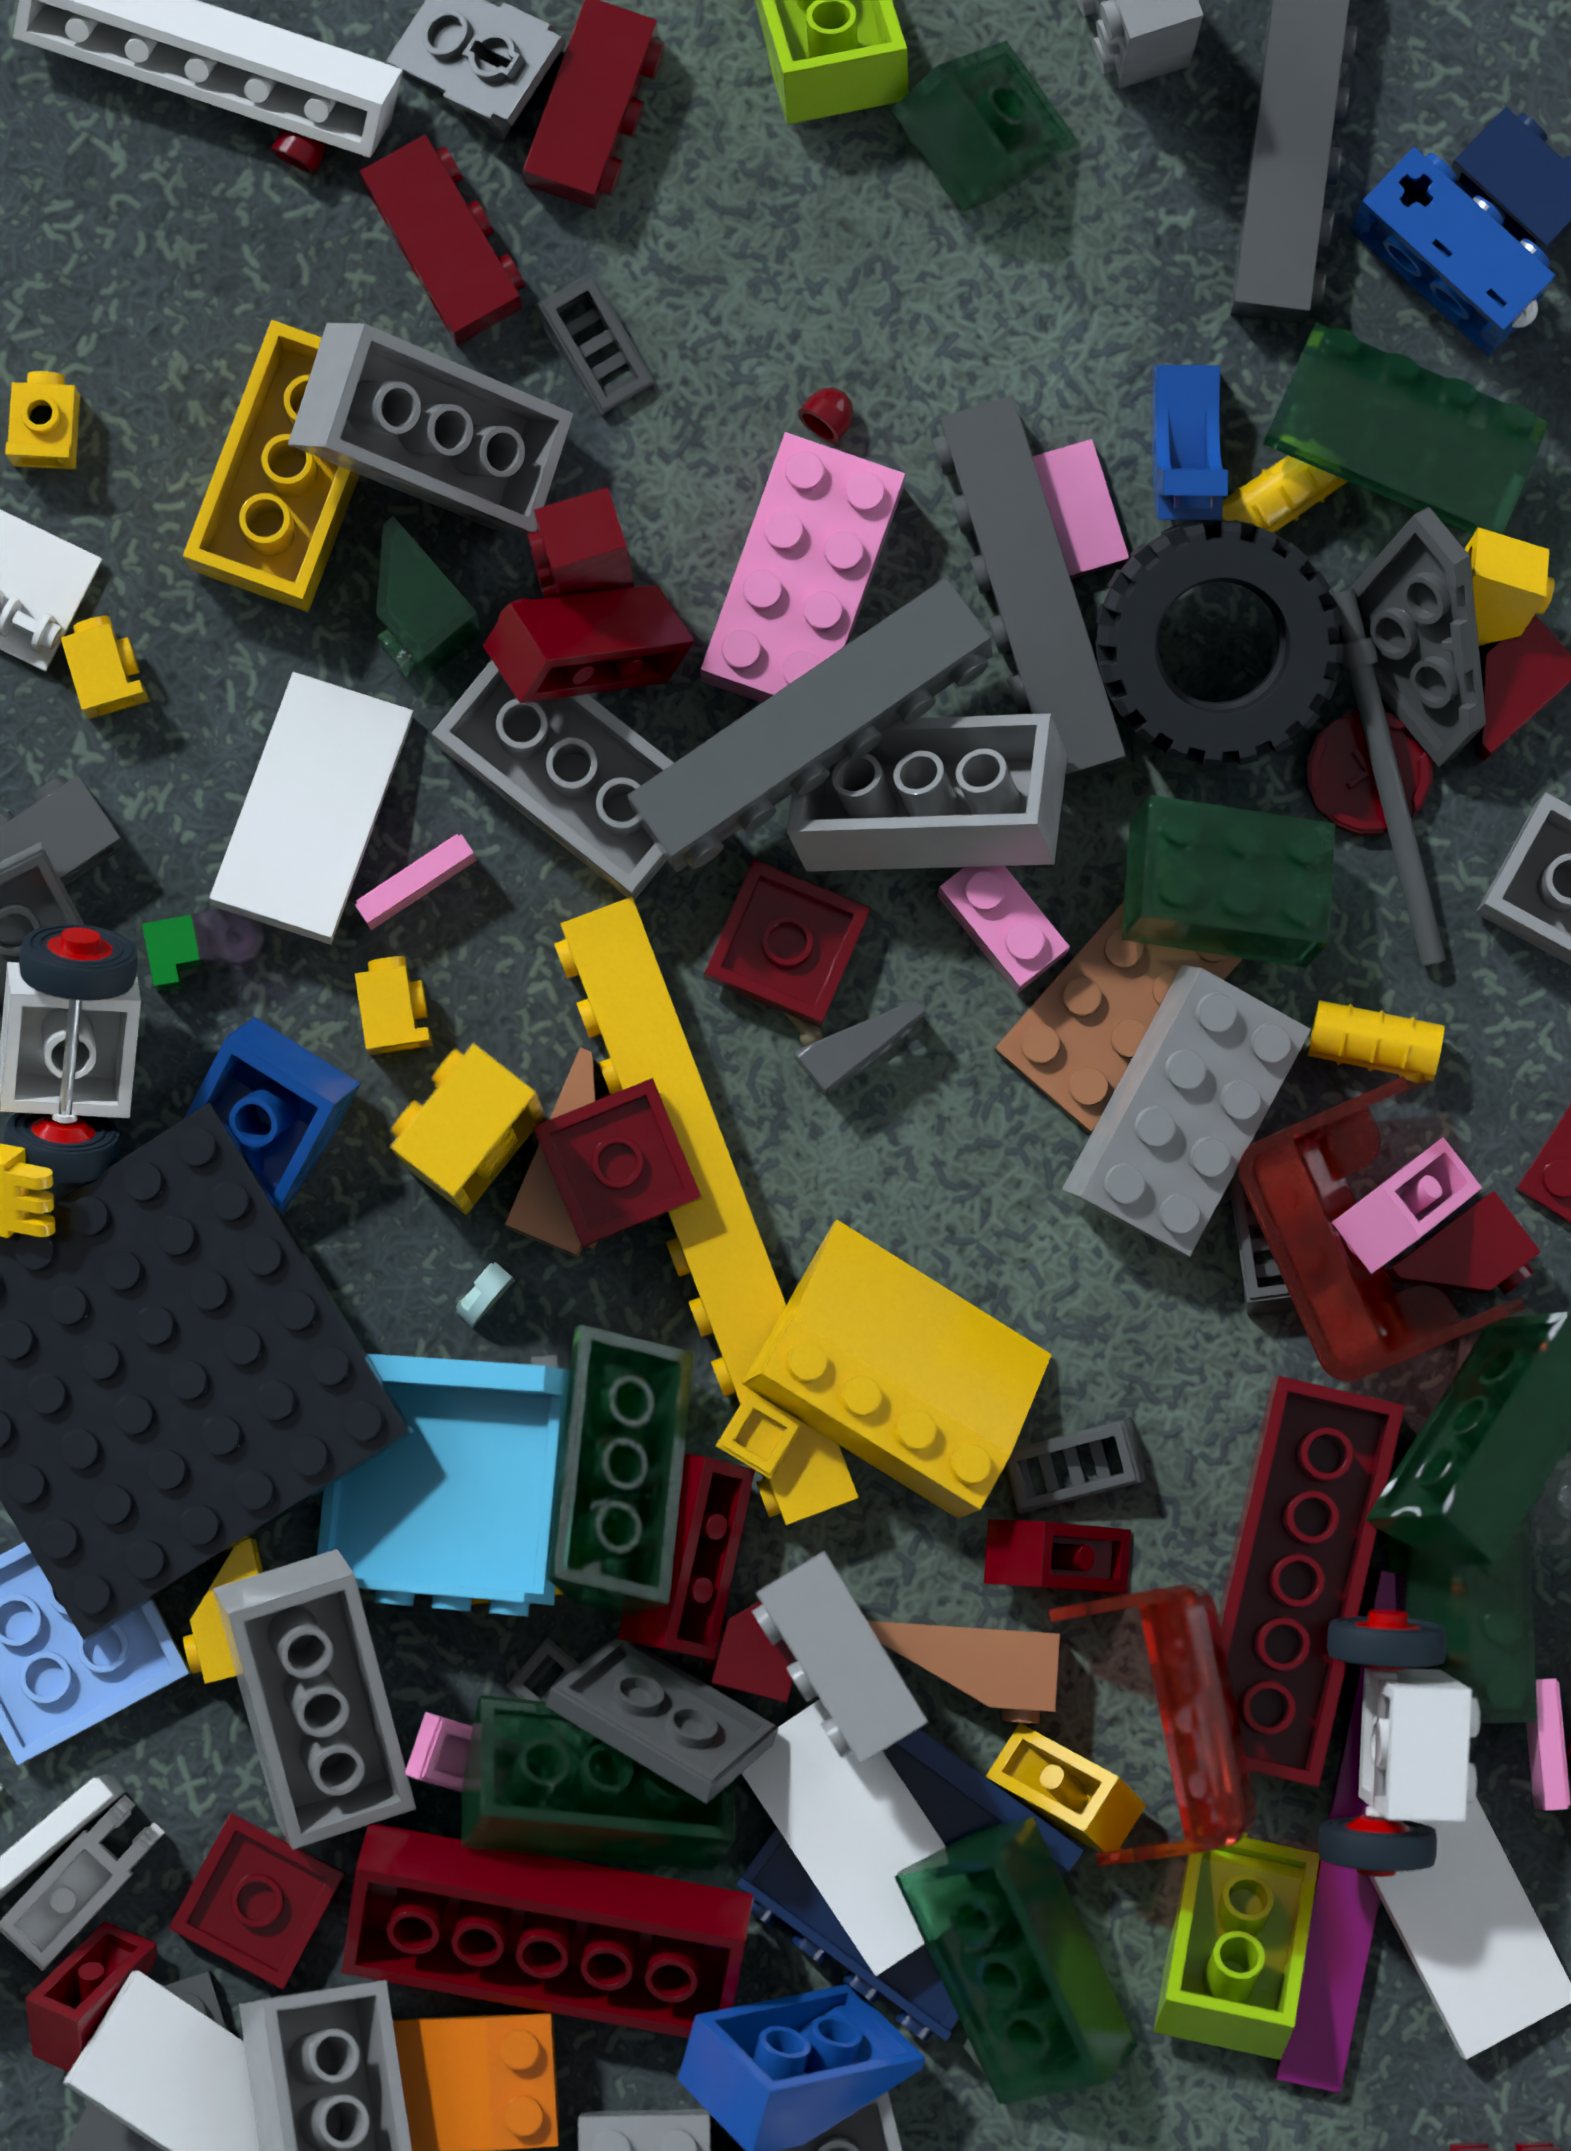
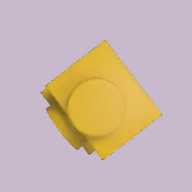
(49, 443)
(102, 668)
(391, 1007)

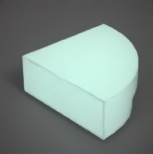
(486, 1292)

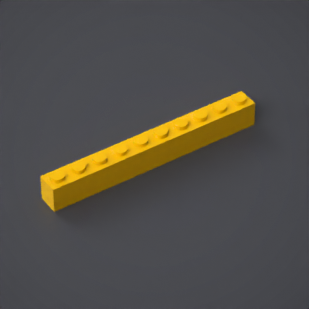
(718, 1233)

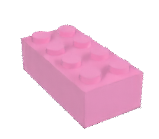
(801, 568)

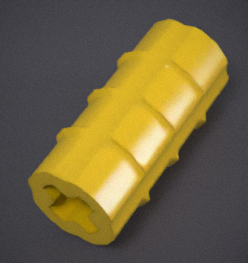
(1280, 494)
(1375, 1040)

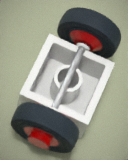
(69, 1048)
(1410, 1744)

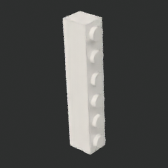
(224, 63)

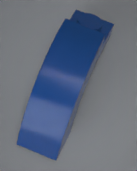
(1187, 443)

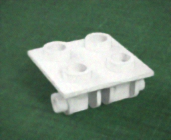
(39, 589)

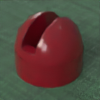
(299, 151)
(830, 407)

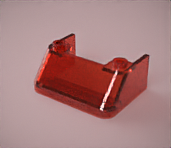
(1296, 1194)
(1195, 1717)

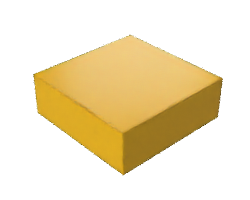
(760, 1435)

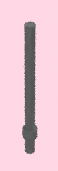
(1358, 659)

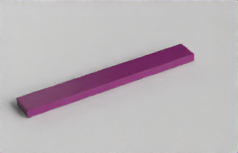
(1339, 1924)

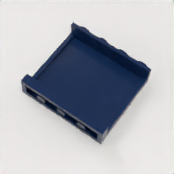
(956, 1804)

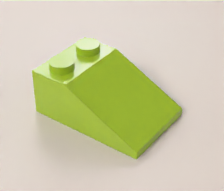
(834, 55)
(1239, 1947)

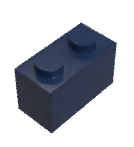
(1519, 178)

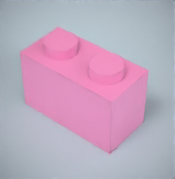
(1003, 923)
(1407, 1205)

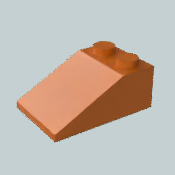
(479, 2081)

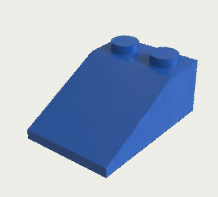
(276, 1103)
(793, 2065)

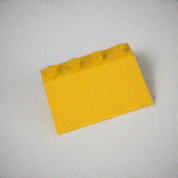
(900, 1372)

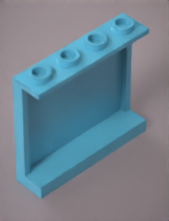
(462, 1498)

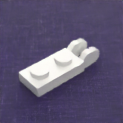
(75, 1888)

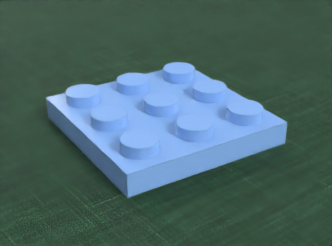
(54, 1678)

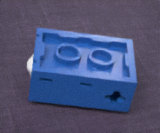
(1453, 250)

